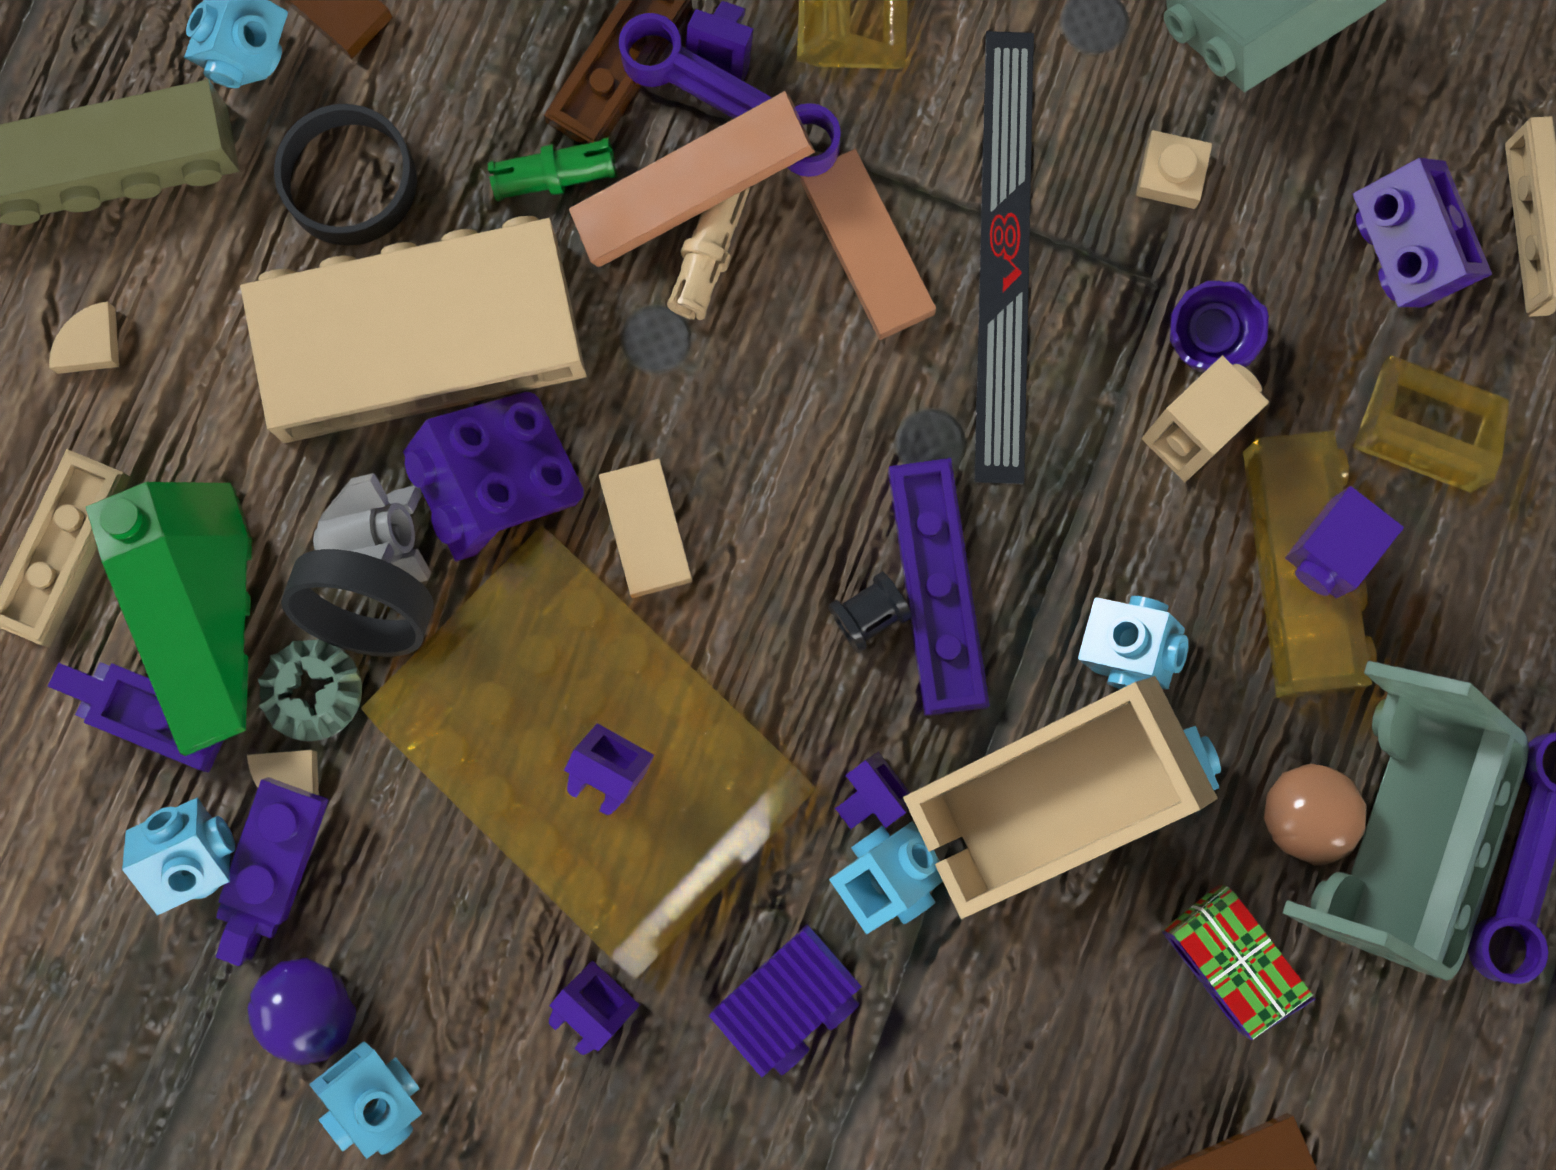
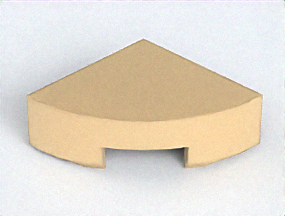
(87, 341)
(292, 768)

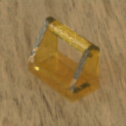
(827, 39)
(1423, 448)

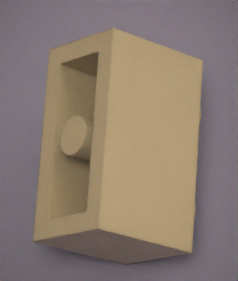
(1205, 417)

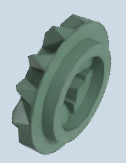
(334, 704)

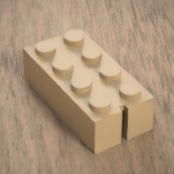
(1061, 796)

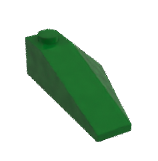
(181, 584)

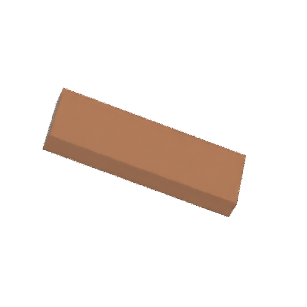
(868, 246)

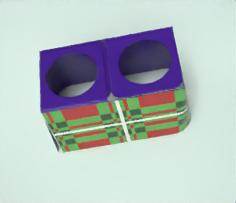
(1237, 963)

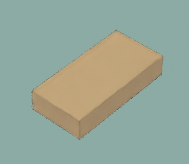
(645, 528)

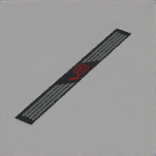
(1004, 259)

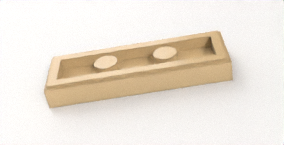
(1533, 193)
(56, 549)

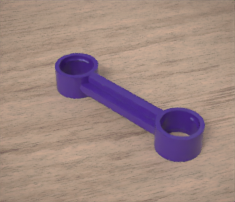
(716, 85)
(1526, 877)

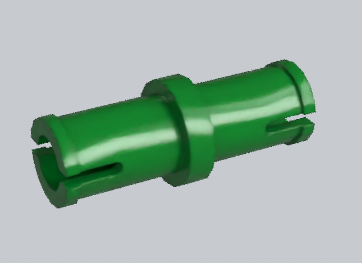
(552, 169)

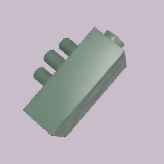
(1258, 36)

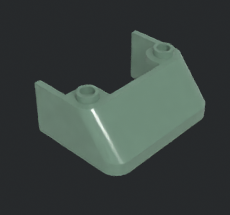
(1431, 825)

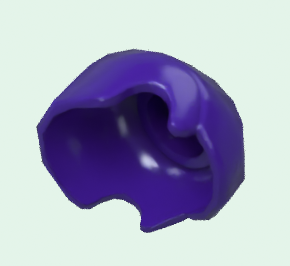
(1216, 322)
(301, 1011)

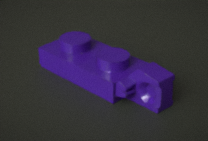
(127, 708)
(267, 866)

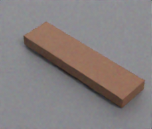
(691, 179)

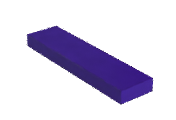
(938, 587)

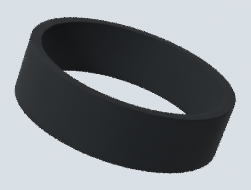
(316, 123)
(366, 577)

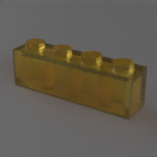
(1312, 637)

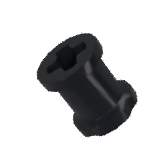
(870, 611)

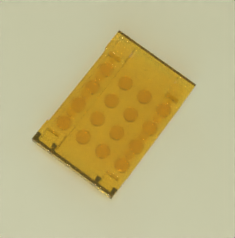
(511, 695)

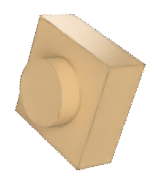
(1173, 169)

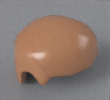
(1315, 814)

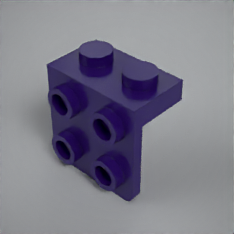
(490, 470)

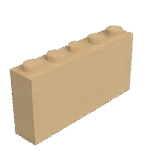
(412, 329)

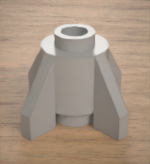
(373, 524)

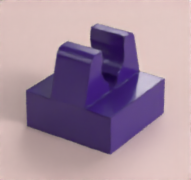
(722, 38)
(608, 765)
(877, 792)
(592, 1007)

